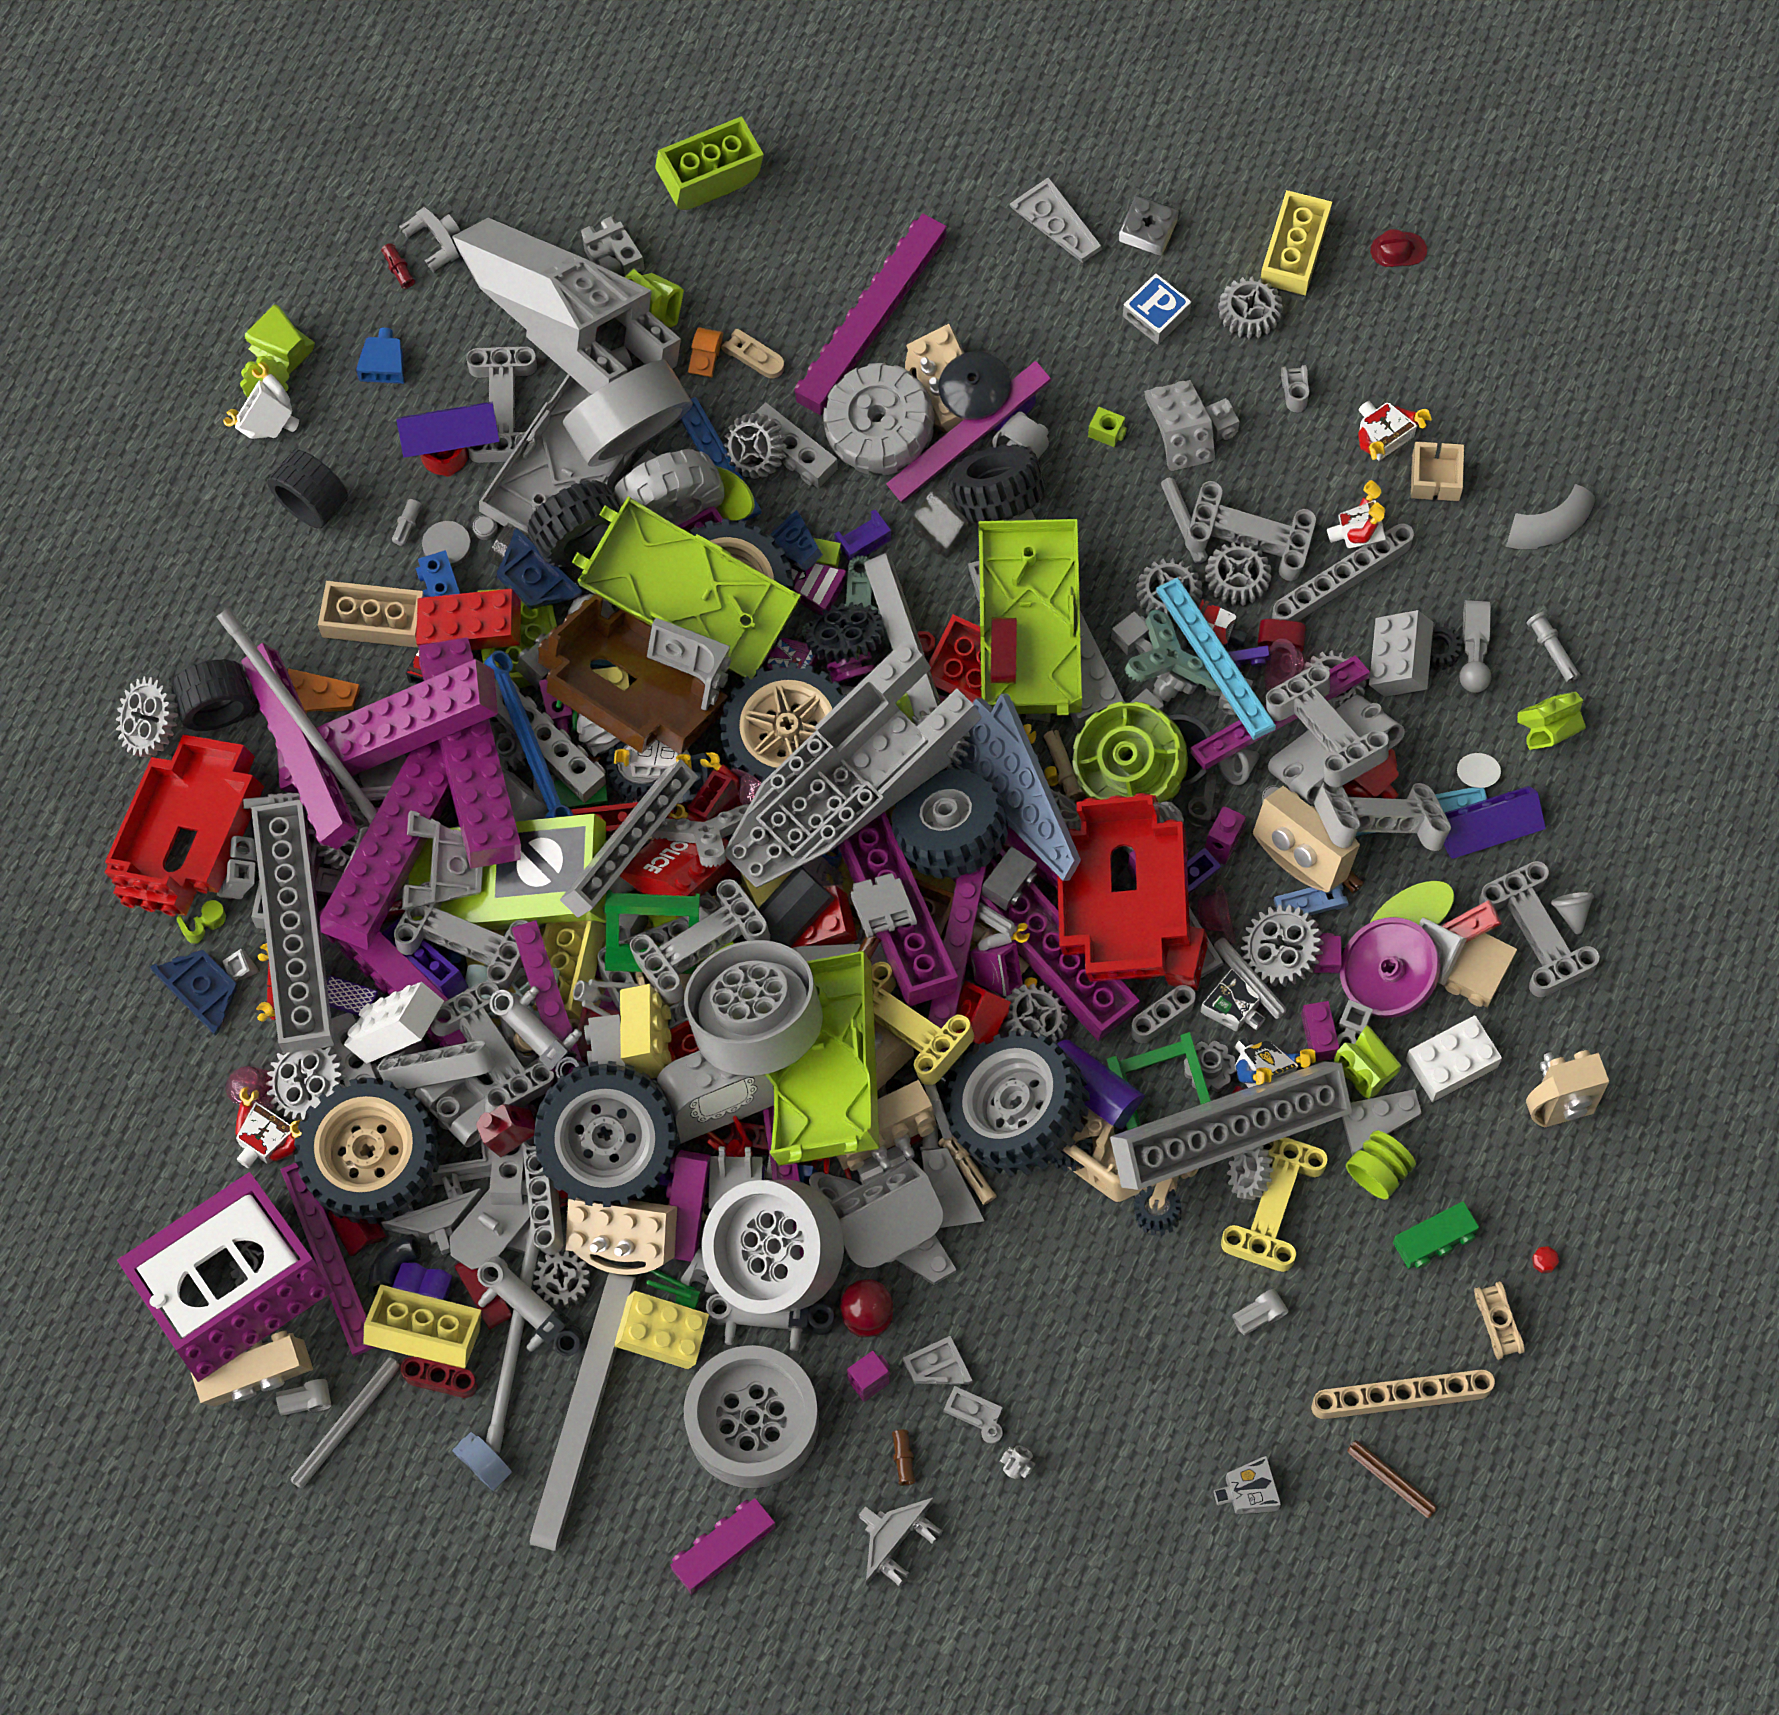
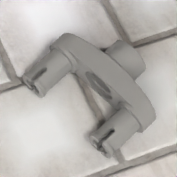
(441, 229)

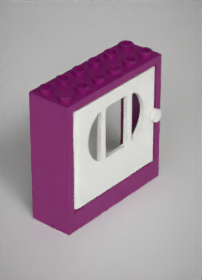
(249, 1312)

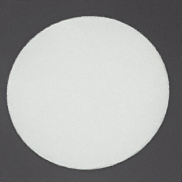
(1478, 770)

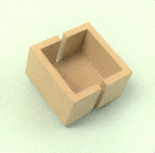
(1437, 476)

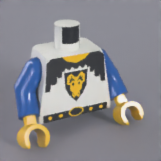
(1266, 1062)

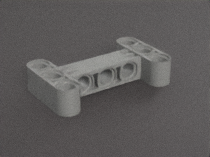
(502, 394)
(1252, 529)
(1349, 753)
(1348, 815)
(1540, 929)
(461, 937)
(699, 941)
(478, 1026)

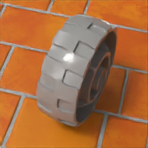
(879, 418)
(674, 485)

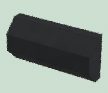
(793, 907)

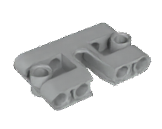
(1302, 761)
(467, 1098)

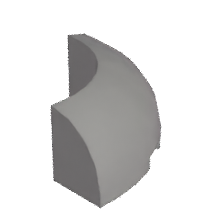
(1552, 526)

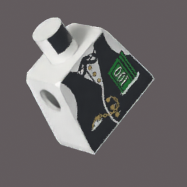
(1233, 1003)

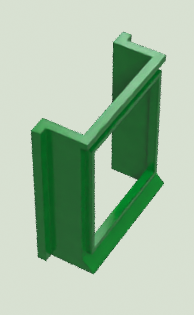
(619, 956)
(1159, 1055)

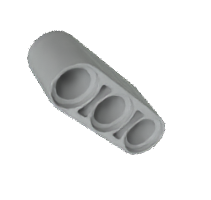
(1167, 1003)

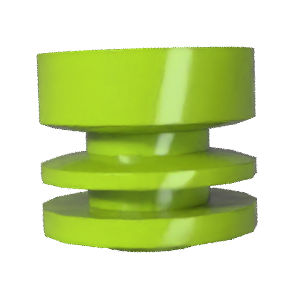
(1380, 1164)

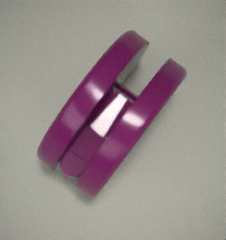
(849, 671)

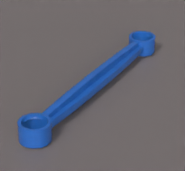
(526, 734)

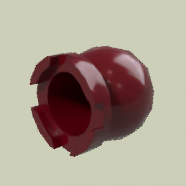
(867, 1308)

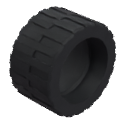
(308, 488)
(212, 695)

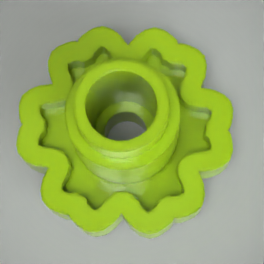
(277, 369)

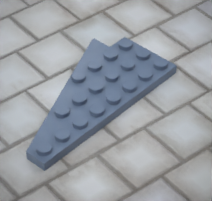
(1005, 757)

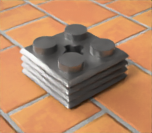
(1151, 238)

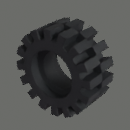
(1454, 646)

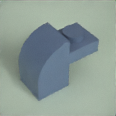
(482, 1460)

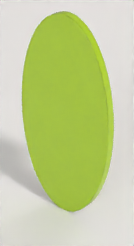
(738, 499)
(1425, 900)

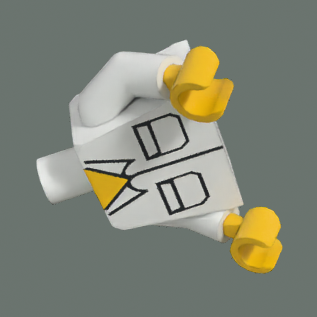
(265, 410)
(652, 761)

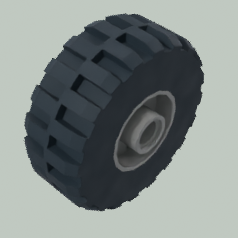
(951, 824)

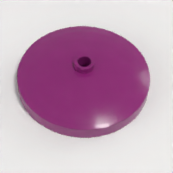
(1375, 953)

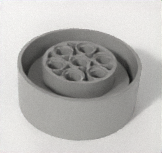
(627, 413)
(753, 1007)
(735, 1260)
(735, 1376)

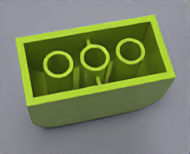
(709, 164)

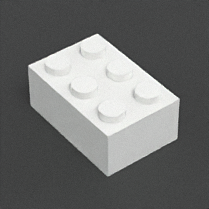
(1453, 1058)

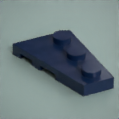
(797, 542)

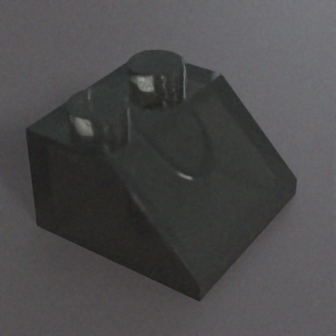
(940, 524)

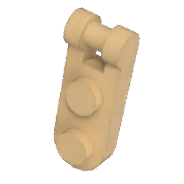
(754, 354)

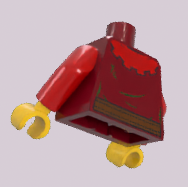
(716, 795)

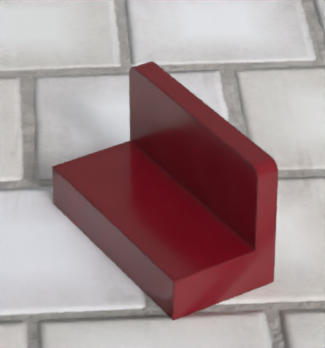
(356, 1235)

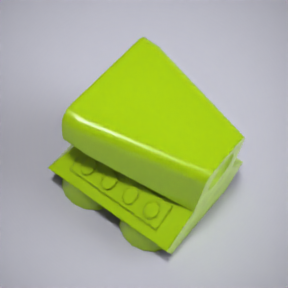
(664, 299)
(278, 338)
(1552, 720)
(1367, 1063)

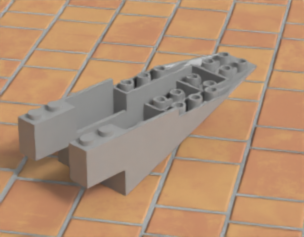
(564, 301)
(848, 770)

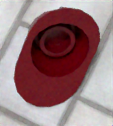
(1398, 248)

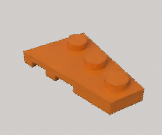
(323, 693)

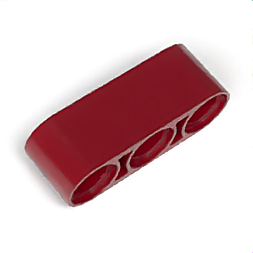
(1003, 650)
(495, 1311)
(430, 1368)

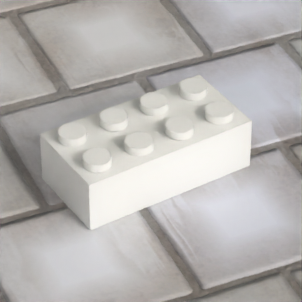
(393, 1022)

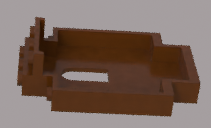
(658, 706)

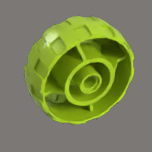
(1125, 729)

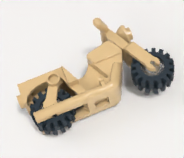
(1154, 1209)

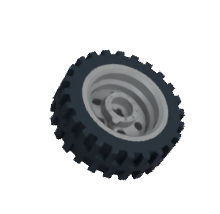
(1027, 1119)
(597, 1177)

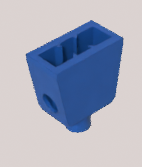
(381, 359)

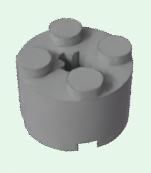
(1023, 432)

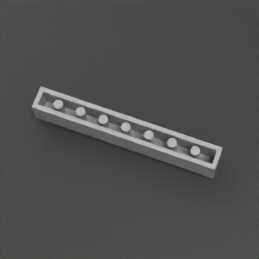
(628, 838)

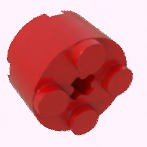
(445, 462)

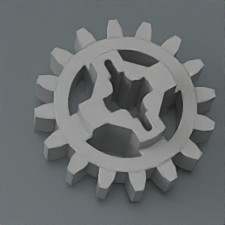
(1250, 1173)
(571, 1277)

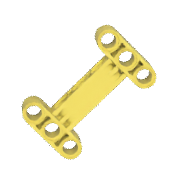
(917, 1030)
(1273, 1205)

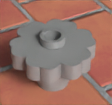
(1171, 683)
(1222, 1066)

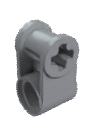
(1295, 384)

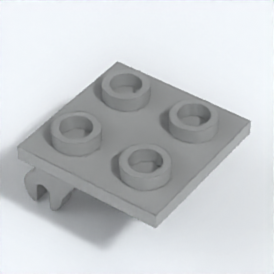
(730, 1172)

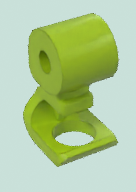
(212, 917)

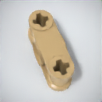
(1505, 1337)

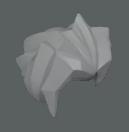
(595, 737)

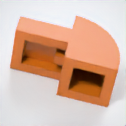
(705, 351)

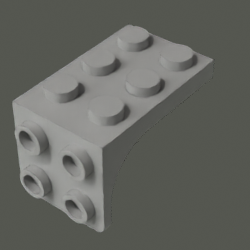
(1183, 424)
(692, 654)

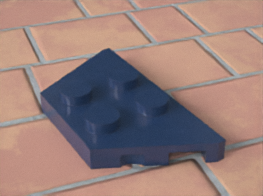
(533, 578)
(199, 986)

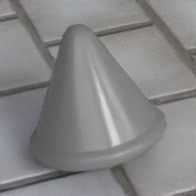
(1243, 760)
(1574, 909)

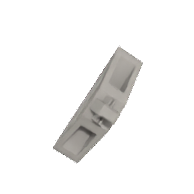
(437, 1220)
(889, 1531)

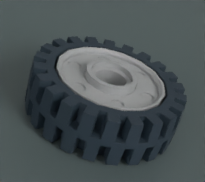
(622, 779)

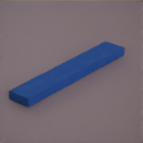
(708, 441)

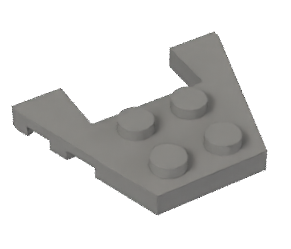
(450, 866)

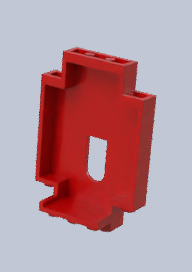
(192, 792)
(1125, 930)

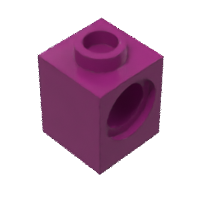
(1331, 958)

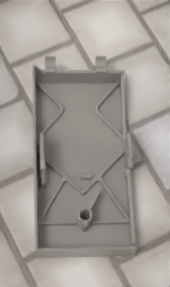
(554, 464)

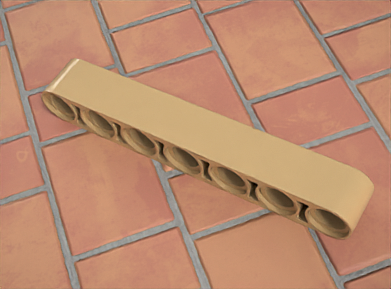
(1414, 1388)

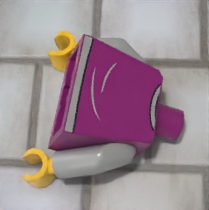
(997, 962)

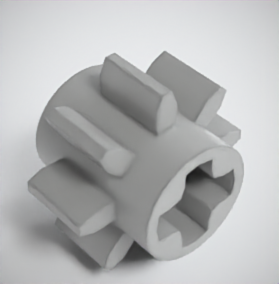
(1017, 1462)

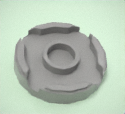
(448, 537)

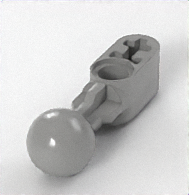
(1475, 675)

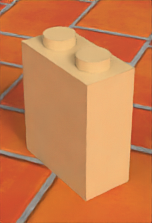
(1480, 969)

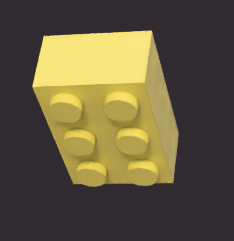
(644, 1030)
(661, 1330)

